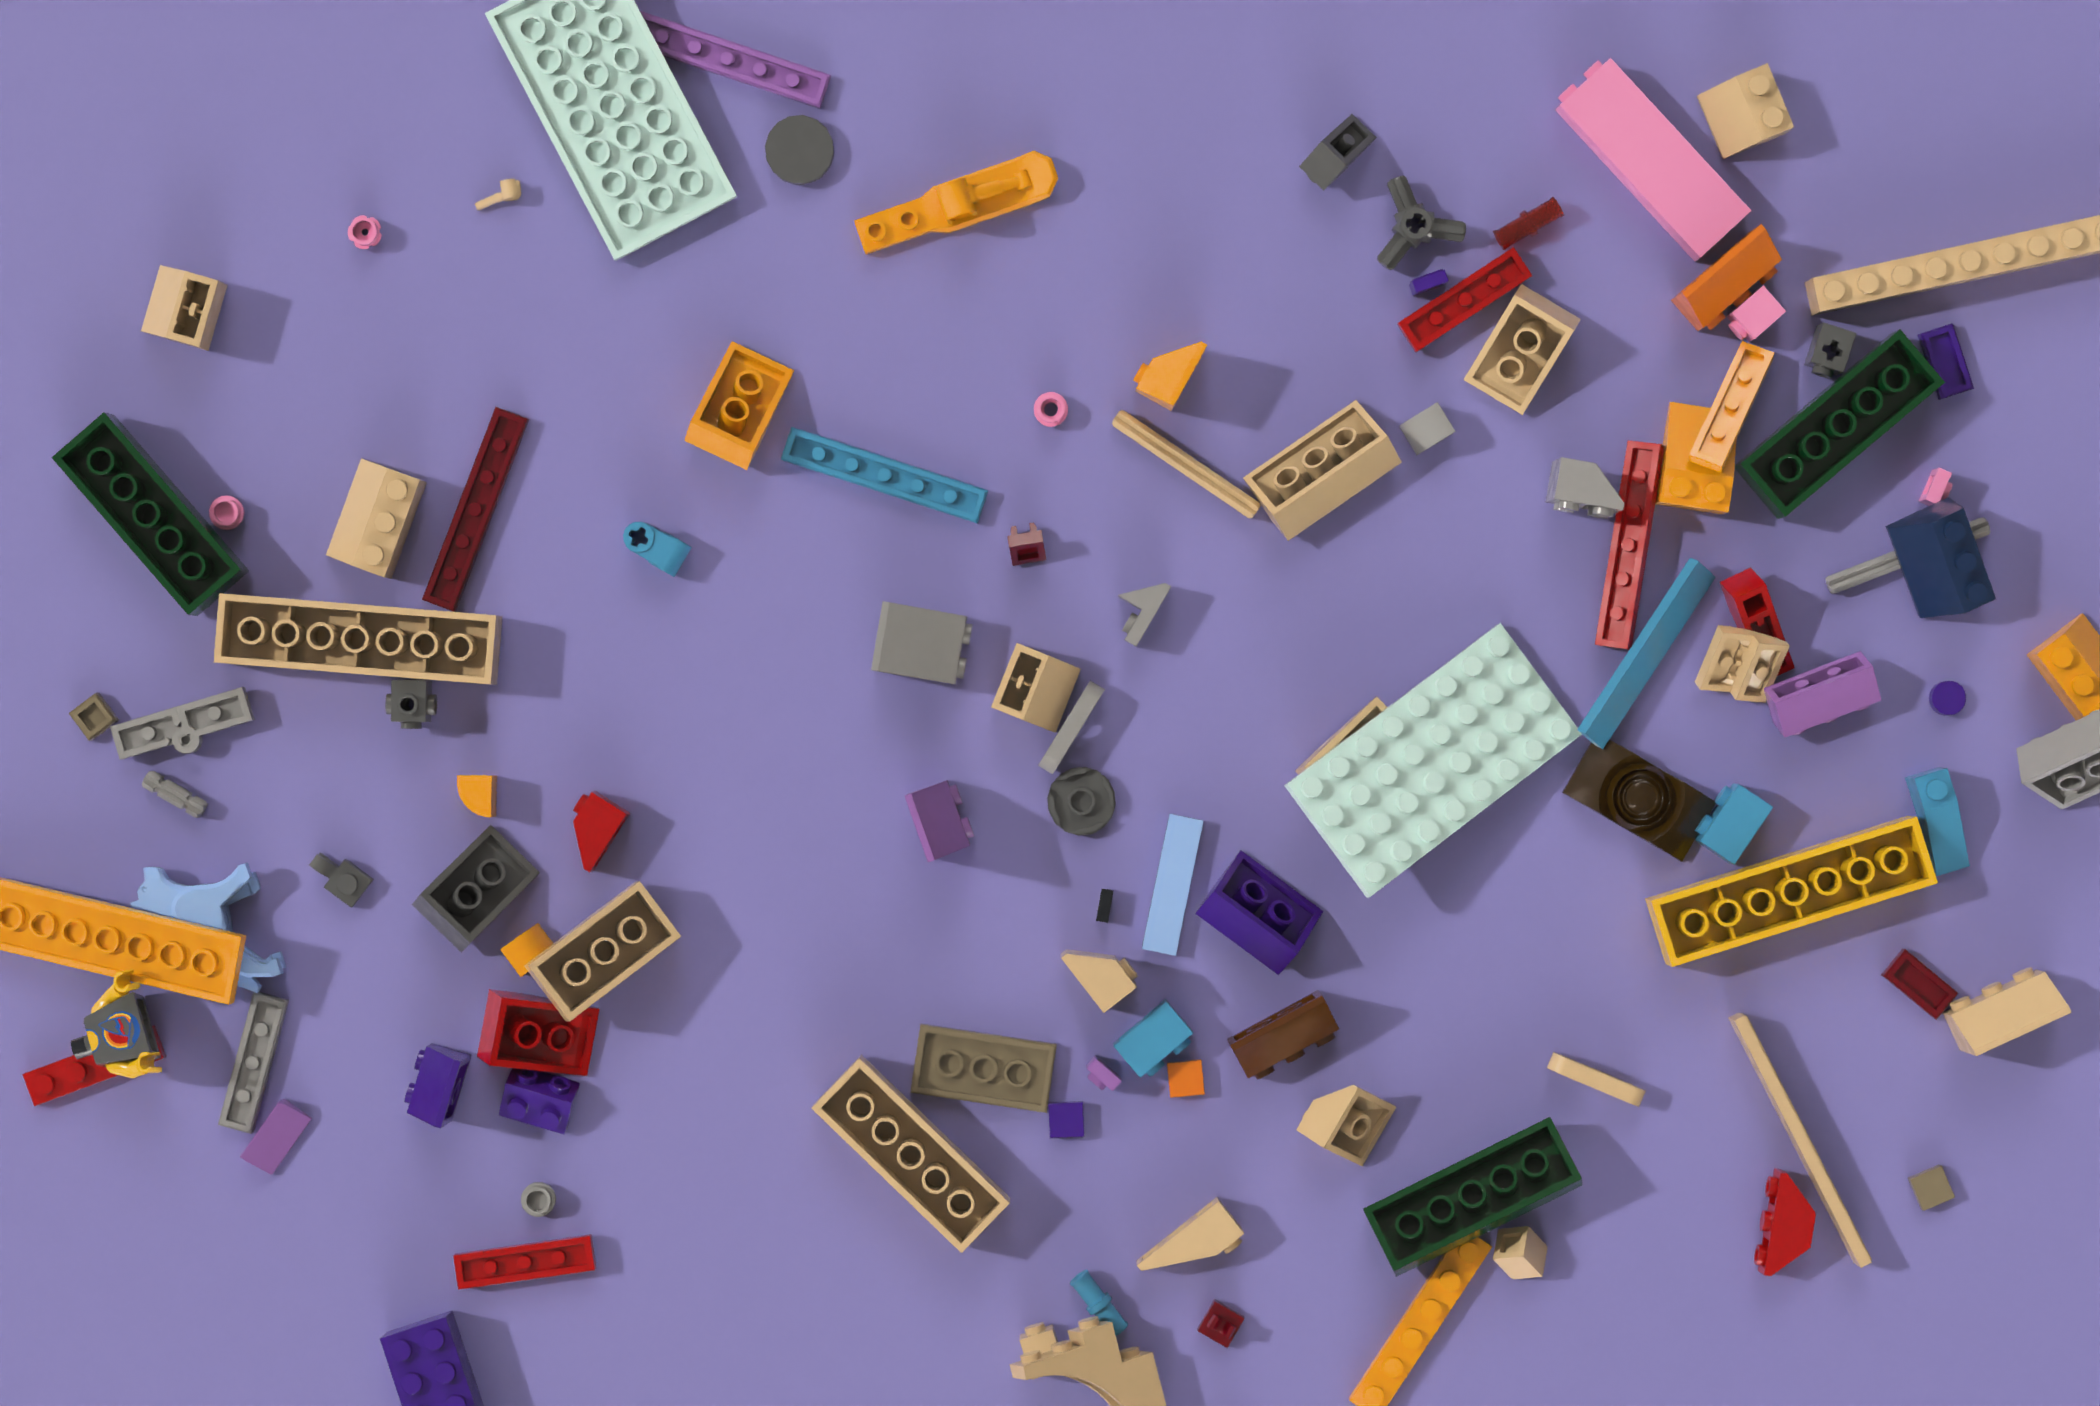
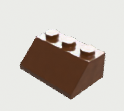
(1284, 1035)

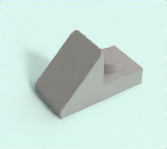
(1148, 601)

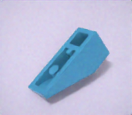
(1939, 819)

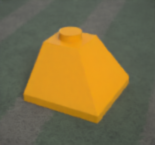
(1168, 374)

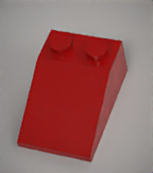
(533, 1035)

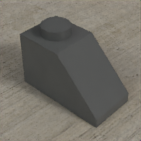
(1337, 152)

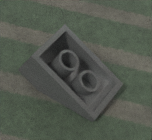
(475, 888)

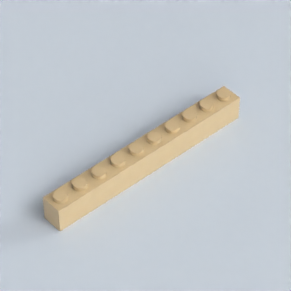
(1954, 265)

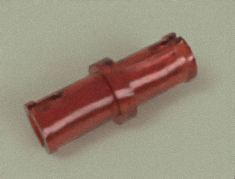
(1528, 223)

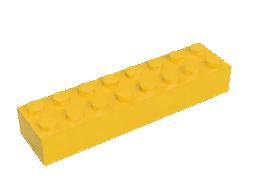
(1791, 890)

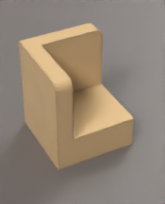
(1520, 1252)

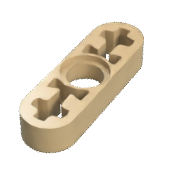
(1596, 1079)

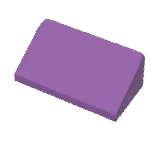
(276, 1136)

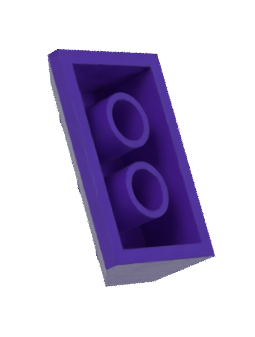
(1259, 912)

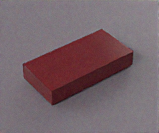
(1919, 984)

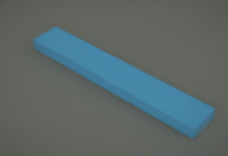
(884, 475)
(1646, 653)

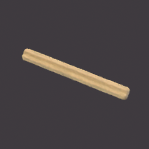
(1186, 464)

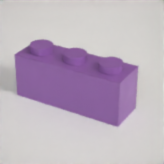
(1822, 694)

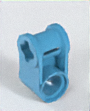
(661, 549)

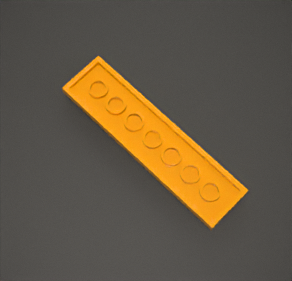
(120, 938)

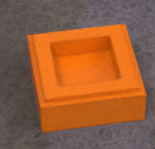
(1185, 1078)

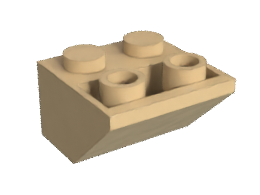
(184, 307)
(1036, 687)

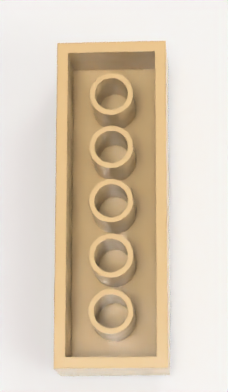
(911, 1153)

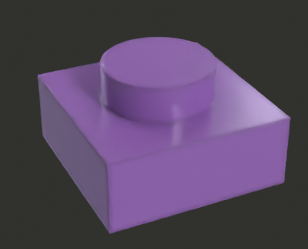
(1102, 1074)

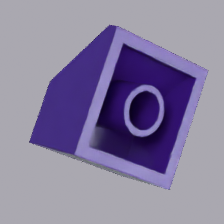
(437, 1084)

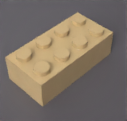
(602, 951)

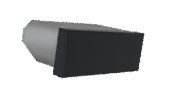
(1104, 905)

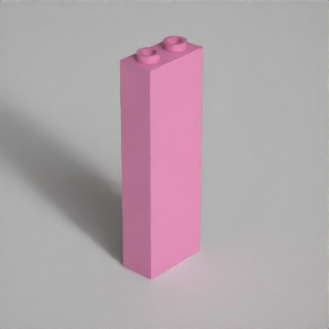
(1651, 158)

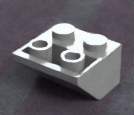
(1584, 486)

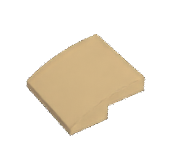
(1741, 663)

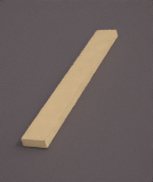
(1800, 1139)

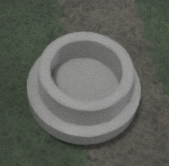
(538, 1199)

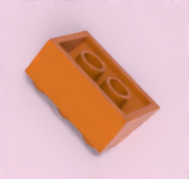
(1729, 279)

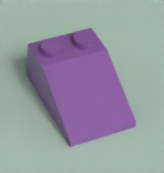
(938, 820)

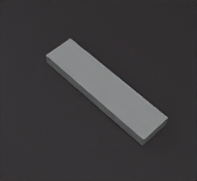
(253, 1062)

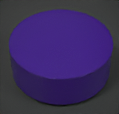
(1947, 698)

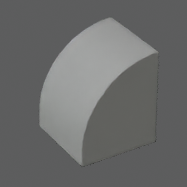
(1427, 428)

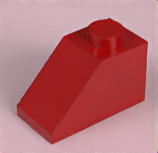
(596, 827)

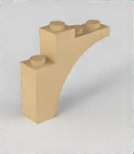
(1095, 1360)

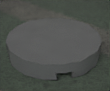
(799, 149)
(1081, 801)

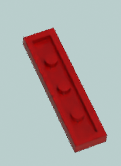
(1464, 299)
(69, 1076)
(524, 1261)

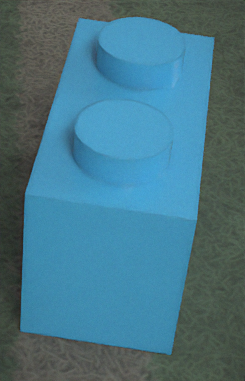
(1732, 822)
(1154, 1039)

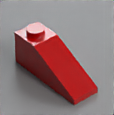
(1753, 608)

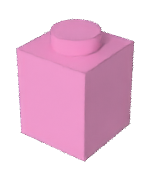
(1755, 314)

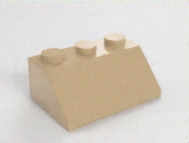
(376, 519)
(2005, 1011)

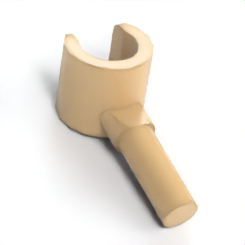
(509, 192)

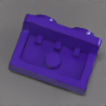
(539, 1099)

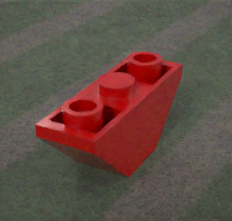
(1786, 1225)

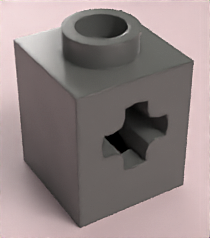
(1841, 343)

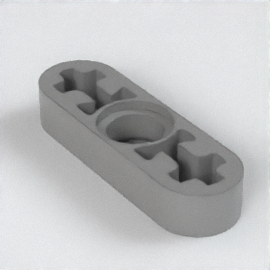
(1071, 727)

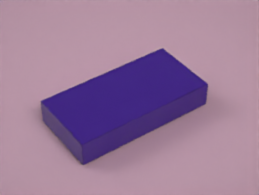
(1945, 355)

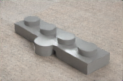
(182, 724)

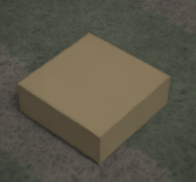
(93, 716)
(1931, 1187)

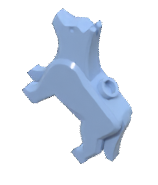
(209, 907)

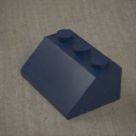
(1941, 560)

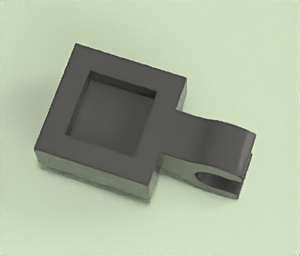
(344, 881)

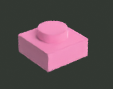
(1937, 487)

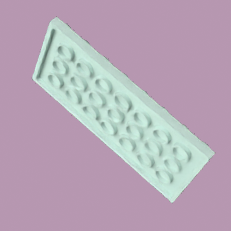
(613, 115)
(1433, 760)

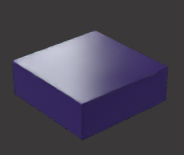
(1428, 282)
(1066, 1119)

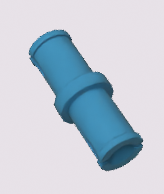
(1098, 1301)

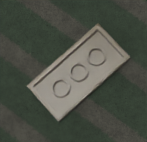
(983, 1068)

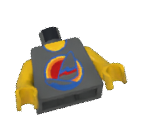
(120, 1031)

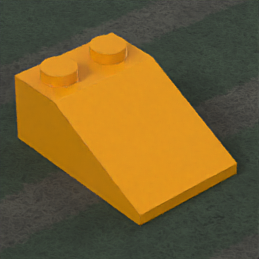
(738, 405)
(1684, 482)

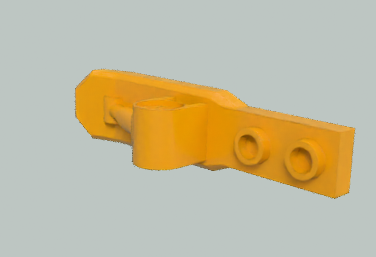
(962, 202)

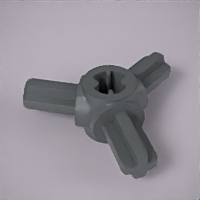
(1403, 238)

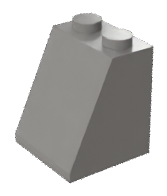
(921, 643)

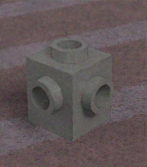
(398, 703)

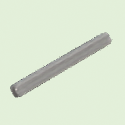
(1884, 564)

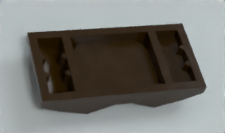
(1639, 797)

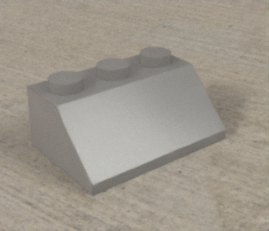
(2064, 762)

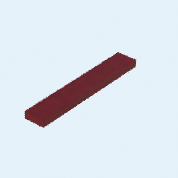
(475, 509)

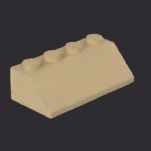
(1322, 469)

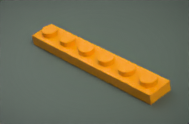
(1419, 1324)

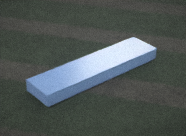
(1172, 884)

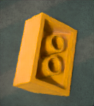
(2072, 665)

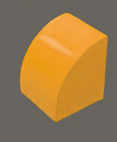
(479, 793)
(526, 948)

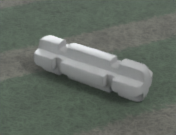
(174, 794)

